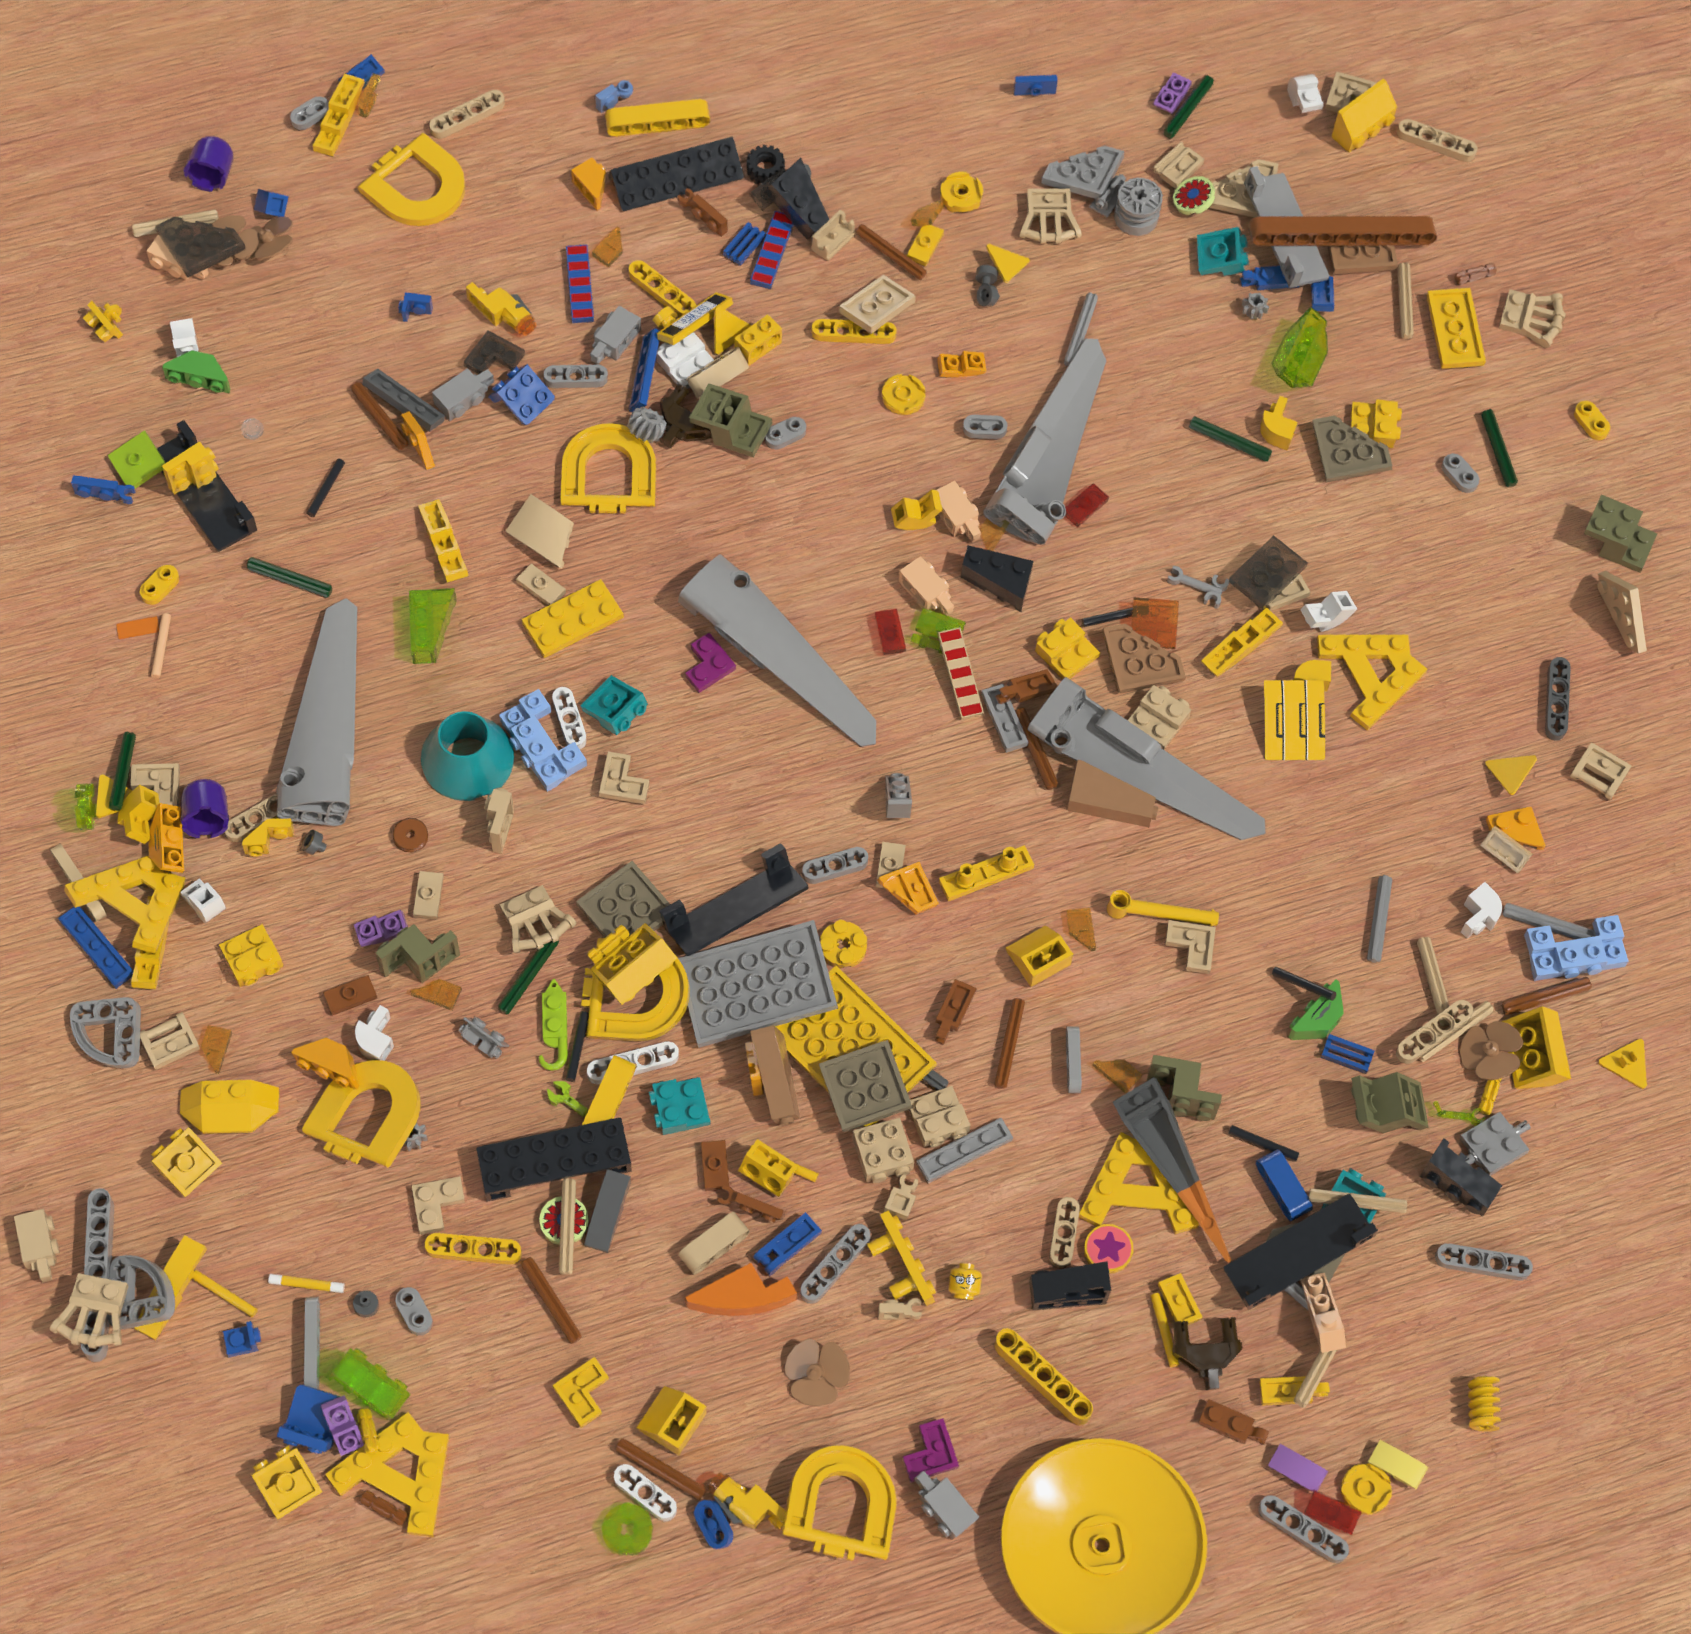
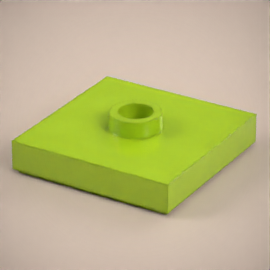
(137, 460)

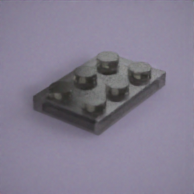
(1268, 572)

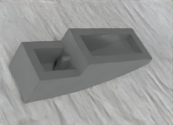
(607, 1211)

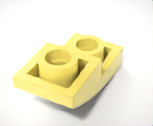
(1398, 1464)

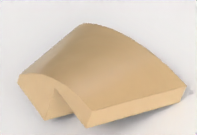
(542, 530)

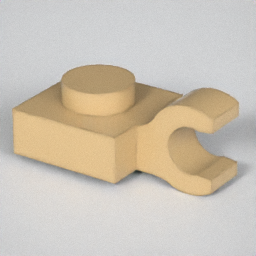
(897, 1311)

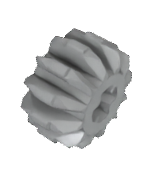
(646, 424)

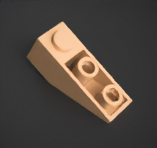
(1323, 1313)

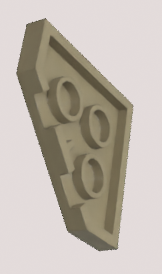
(1348, 451)

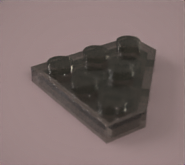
(198, 243)

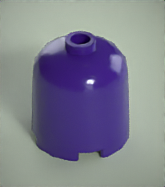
(209, 163)
(204, 808)

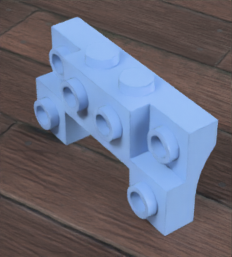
(535, 744)
(1578, 955)

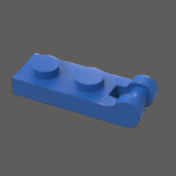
(788, 1243)

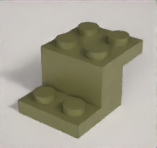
(730, 420)
(1619, 530)
(417, 953)
(1184, 1093)
(1389, 1102)

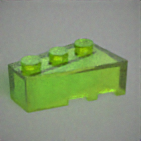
(428, 622)
(369, 1383)

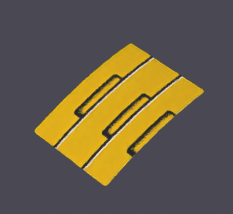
(1294, 719)

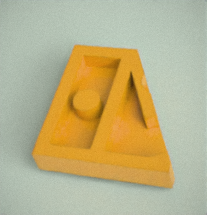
(417, 438)
(1519, 825)
(910, 888)
(755, 1075)

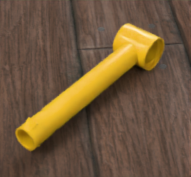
(1158, 910)

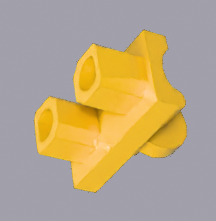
(98, 315)

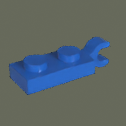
(1265, 278)
(102, 489)

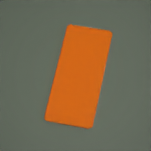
(137, 627)

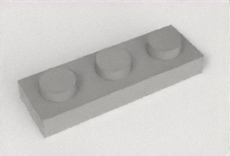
(1004, 720)

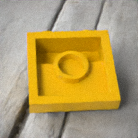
(1377, 420)
(190, 467)
(1066, 648)
(251, 956)
(185, 1161)
(285, 1481)

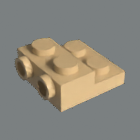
(1161, 715)
(500, 815)
(939, 1117)

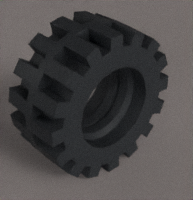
(764, 154)

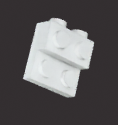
(683, 358)

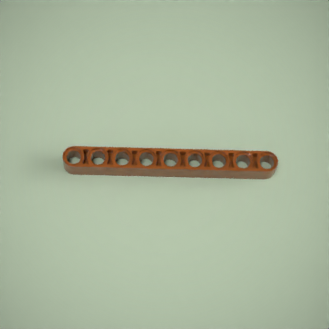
(1342, 230)

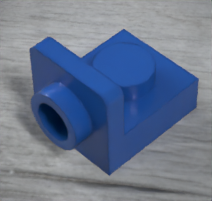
(415, 303)
(242, 1340)

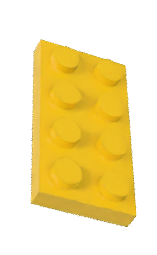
(1456, 328)
(572, 618)

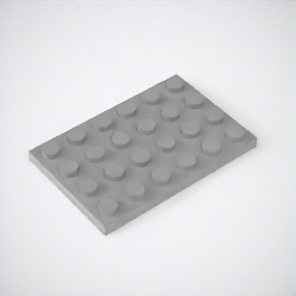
(758, 983)

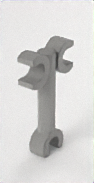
(1212, 591)

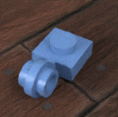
(609, 96)

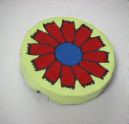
(1194, 195)
(551, 1220)

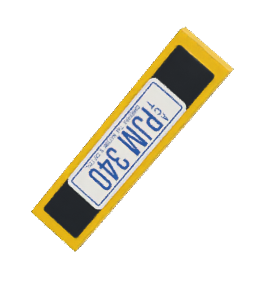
(693, 319)

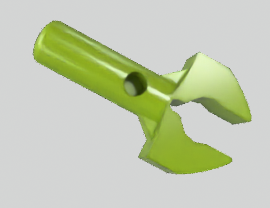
(566, 1098)

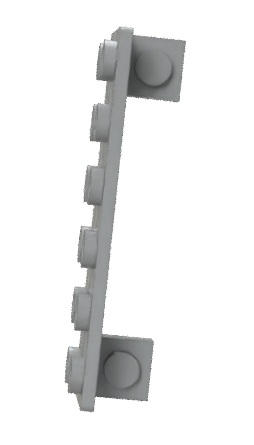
(1274, 197)

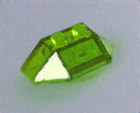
(1302, 350)

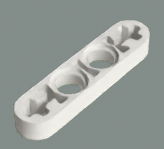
(633, 1056)

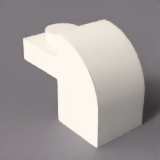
(1304, 92)
(184, 336)
(1330, 612)
(203, 900)
(1485, 907)
(369, 1036)

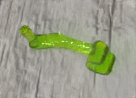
(1459, 1115)

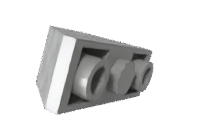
(898, 796)

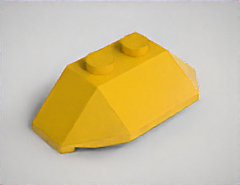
(229, 1105)

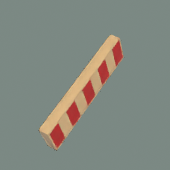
(960, 673)

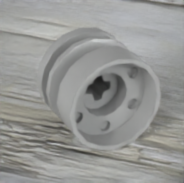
(1138, 206)

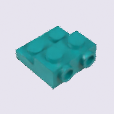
(1222, 252)
(615, 705)
(679, 1105)
(1351, 1183)

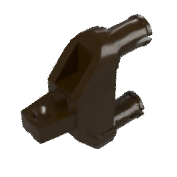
(678, 421)
(1207, 1358)

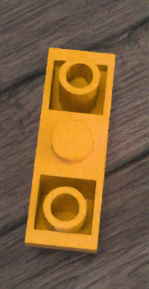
(167, 838)
(328, 1060)

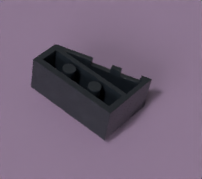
(798, 199)
(998, 573)
(1460, 1180)
(1070, 1287)

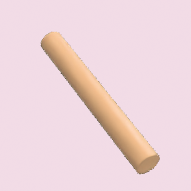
(161, 645)

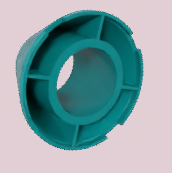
(469, 775)

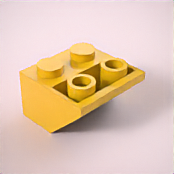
(1040, 955)
(672, 1419)

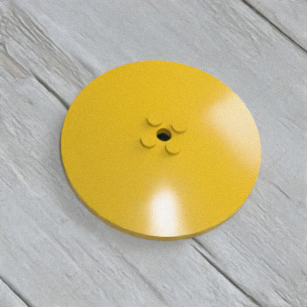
(1112, 1495)

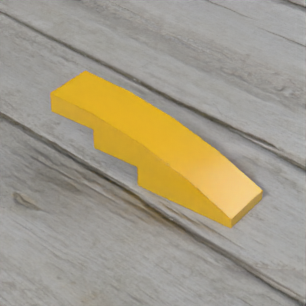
(339, 115)
(443, 540)
(1242, 642)
(148, 964)
(180, 1272)

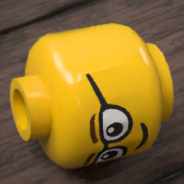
(965, 1282)

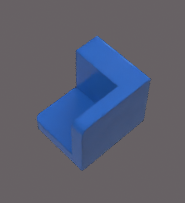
(271, 203)

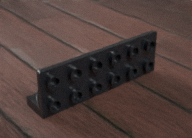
(675, 172)
(212, 504)
(737, 906)
(553, 1157)
(1299, 1251)

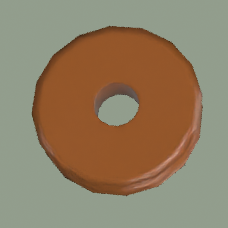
(410, 844)

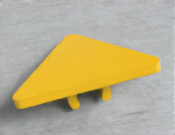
(1006, 262)
(726, 329)
(1511, 771)
(104, 794)
(1628, 1063)

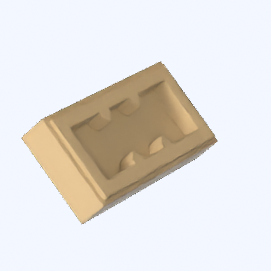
(540, 585)
(1506, 849)
(890, 859)
(428, 895)

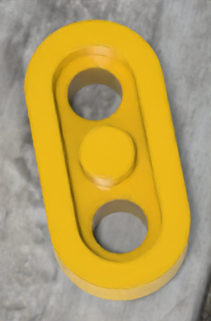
(665, 317)
(1591, 419)
(160, 583)

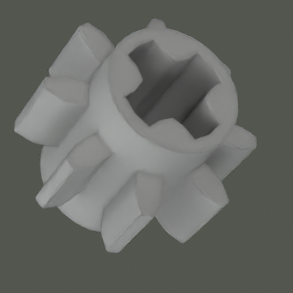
(1255, 306)
(417, 1138)

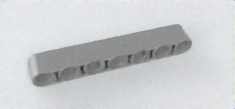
(98, 1262)

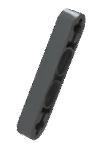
(1557, 698)

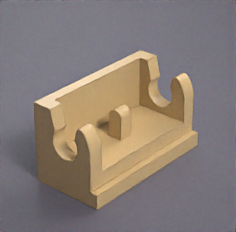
(833, 236)

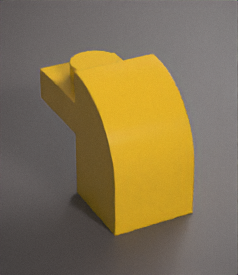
(1276, 428)
(917, 514)
(1315, 671)
(137, 811)

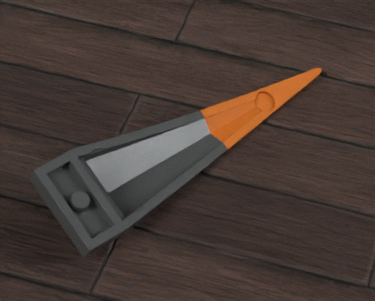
(1155, 1127)

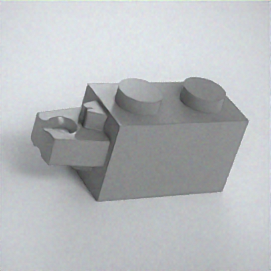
(615, 335)
(462, 393)
(945, 1505)

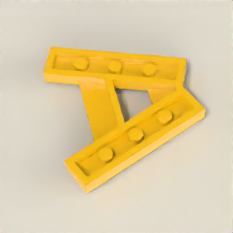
(1356, 652)
(112, 888)
(1110, 1191)
(420, 1494)

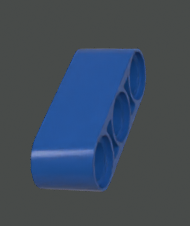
(1284, 1185)

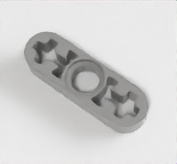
(591, 382)
(840, 856)
(1073, 1059)

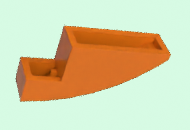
(741, 1294)

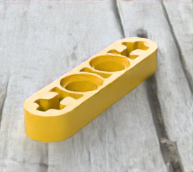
(660, 291)
(853, 335)
(472, 1252)

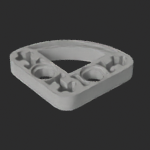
(121, 1021)
(131, 1307)

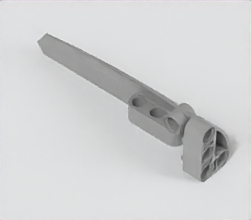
(1045, 458)
(772, 642)
(324, 730)
(1136, 758)

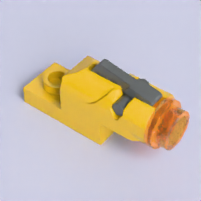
(502, 306)
(742, 1506)

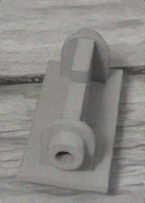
(1107, 203)
(491, 1041)

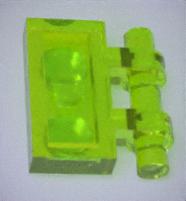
(930, 624)

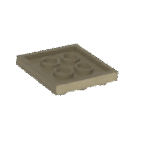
(624, 900)
(865, 1086)

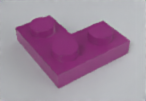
(714, 663)
(939, 1452)

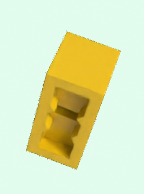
(759, 339)
(768, 1168)

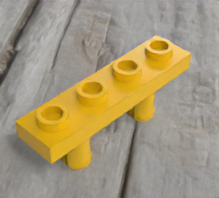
(986, 873)
(894, 1239)

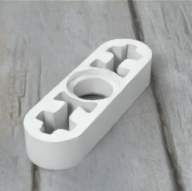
(570, 709)
(626, 1486)

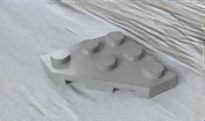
(1084, 172)

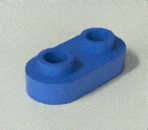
(713, 1525)

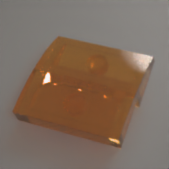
(1156, 620)

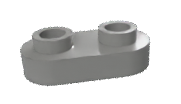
(309, 113)
(985, 426)
(786, 433)
(1459, 472)
(413, 1310)

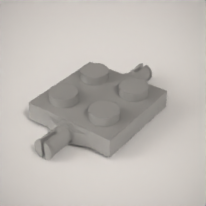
(1495, 1143)

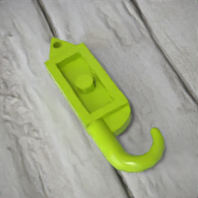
(555, 1024)

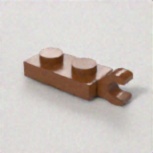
(703, 210)
(1027, 687)
(954, 1009)
(749, 1204)
(1231, 1423)

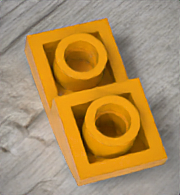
(962, 365)

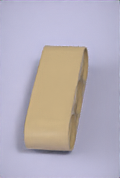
(718, 371)
(714, 1243)

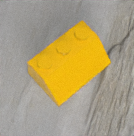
(1364, 116)
(634, 963)
(1543, 1049)

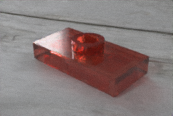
(1085, 505)
(890, 631)
(1332, 1512)

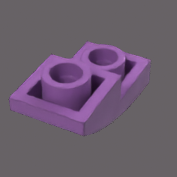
(1172, 93)
(379, 930)
(342, 1425)
(1297, 1468)

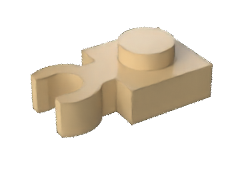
(901, 1200)

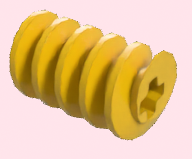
(1482, 1403)

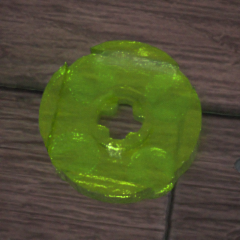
(85, 810)
(626, 1544)

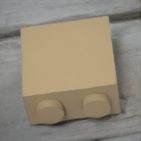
(883, 1150)

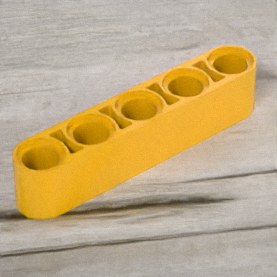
(657, 117)
(611, 1090)
(1047, 1388)

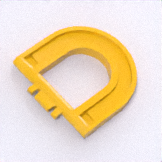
(417, 212)
(601, 438)
(637, 1026)
(395, 1128)
(880, 1502)

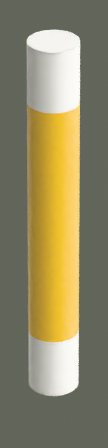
(306, 1283)

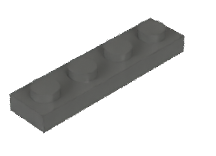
(403, 399)

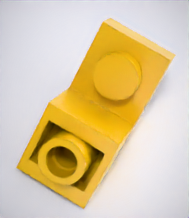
(258, 841)

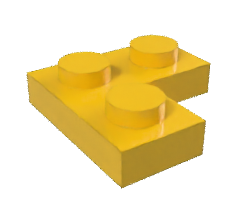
(575, 1391)

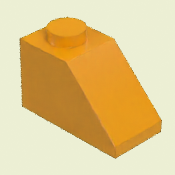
(590, 181)

